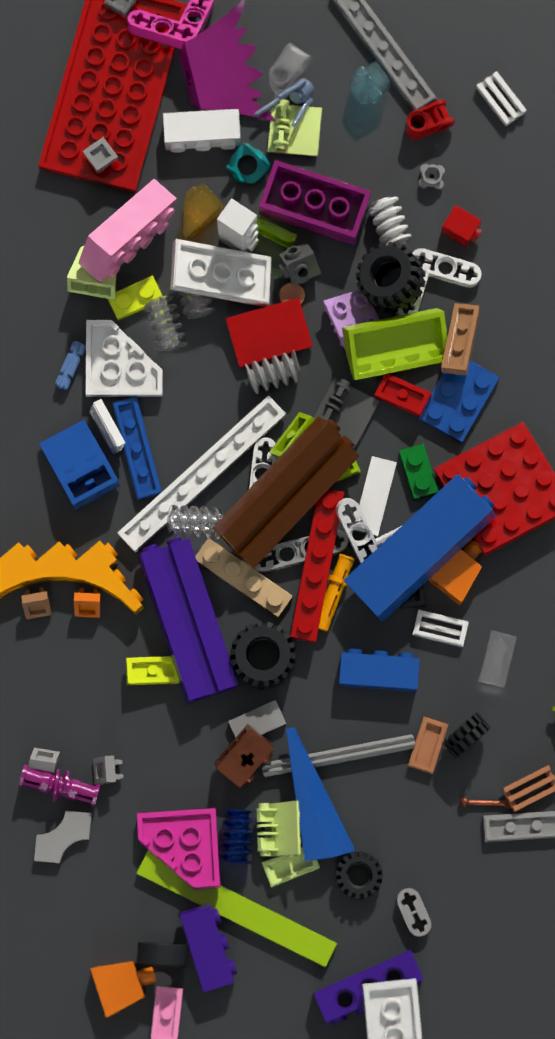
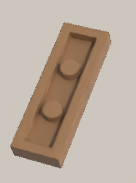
(460, 339)

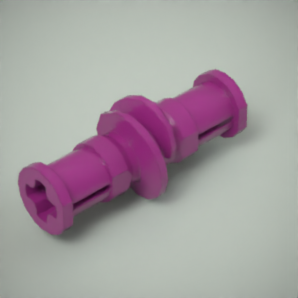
(59, 786)

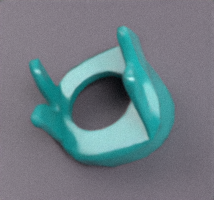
(262, 164)

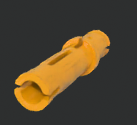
(335, 590)

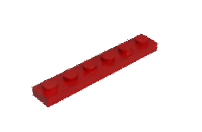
(316, 568)

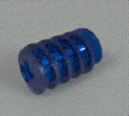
(237, 836)

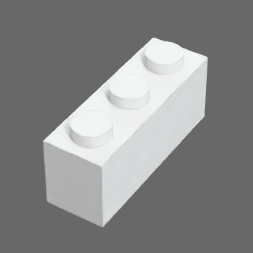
(201, 130)
(238, 227)

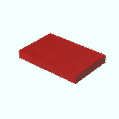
(269, 332)

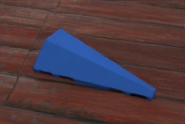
(319, 823)

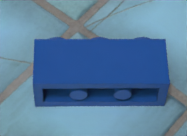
(379, 670)

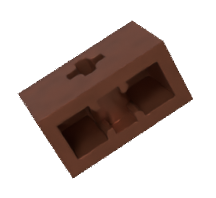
(250, 743)

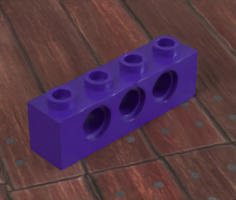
(327, 997)

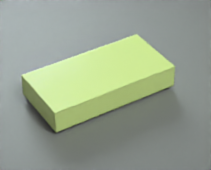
(288, 867)

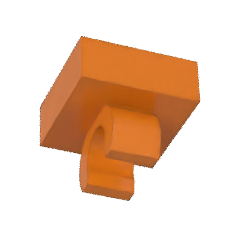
(87, 604)

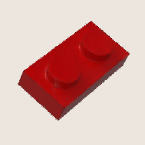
(403, 395)

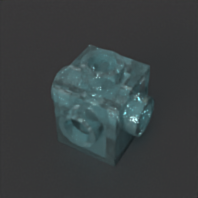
(369, 83)

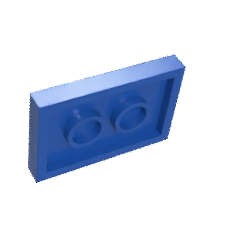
(458, 401)

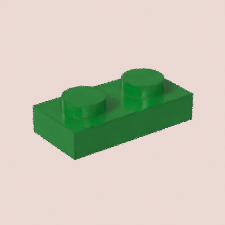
(418, 472)

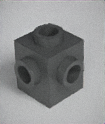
(299, 264)

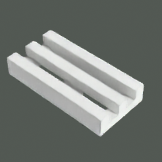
(508, 92)
(107, 426)
(418, 623)

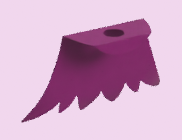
(216, 70)

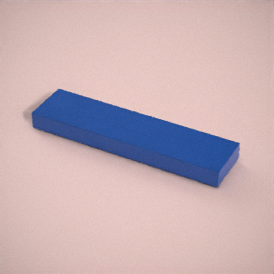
(137, 448)

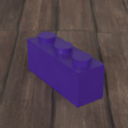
(208, 947)

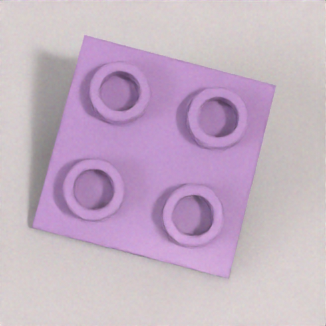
(349, 310)

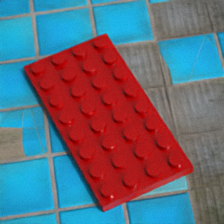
(111, 93)

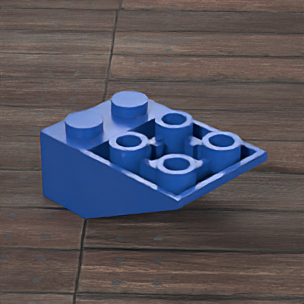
(80, 464)

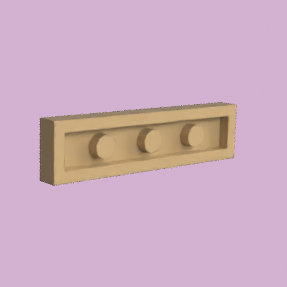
(243, 578)

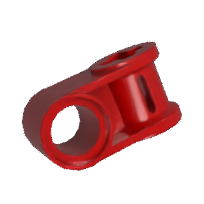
(432, 117)

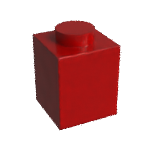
(462, 226)

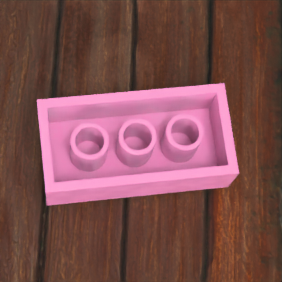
(127, 231)

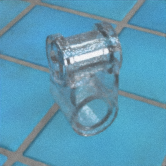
(290, 65)

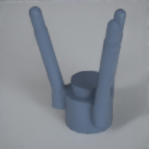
(298, 93)

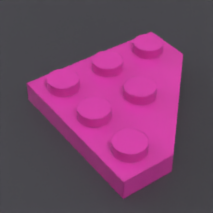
(184, 843)

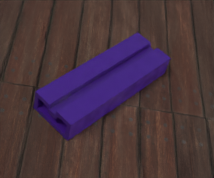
(187, 620)

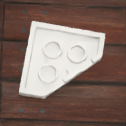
(118, 364)

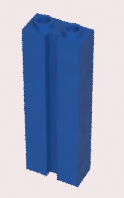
(421, 546)

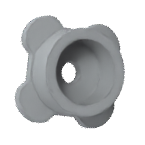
(428, 170)

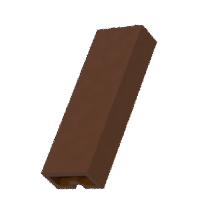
(286, 491)

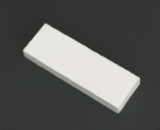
(376, 493)

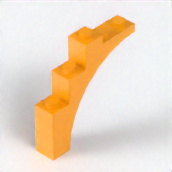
(58, 564)

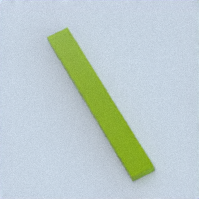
(243, 912)

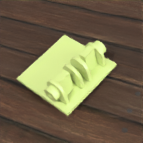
(294, 140)
(281, 829)

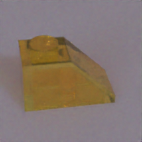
(199, 210)

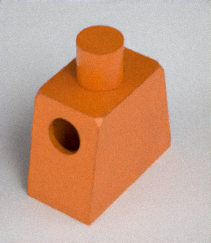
(458, 573)
(121, 985)

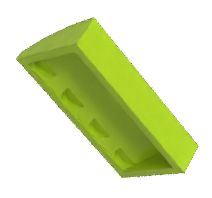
(395, 343)

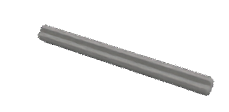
(344, 754)

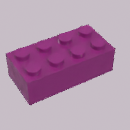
(314, 202)

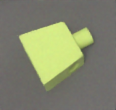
(84, 283)

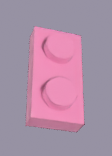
(166, 1013)

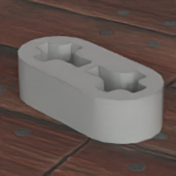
(419, 909)

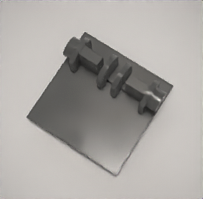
(347, 408)

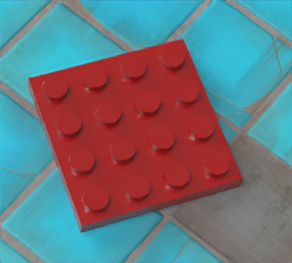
(514, 478)

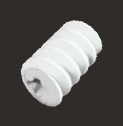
(389, 222)

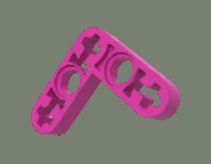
(182, 28)

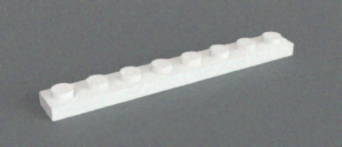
(202, 472)

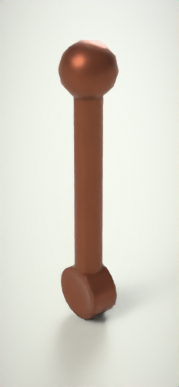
(464, 802)

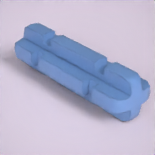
(70, 365)

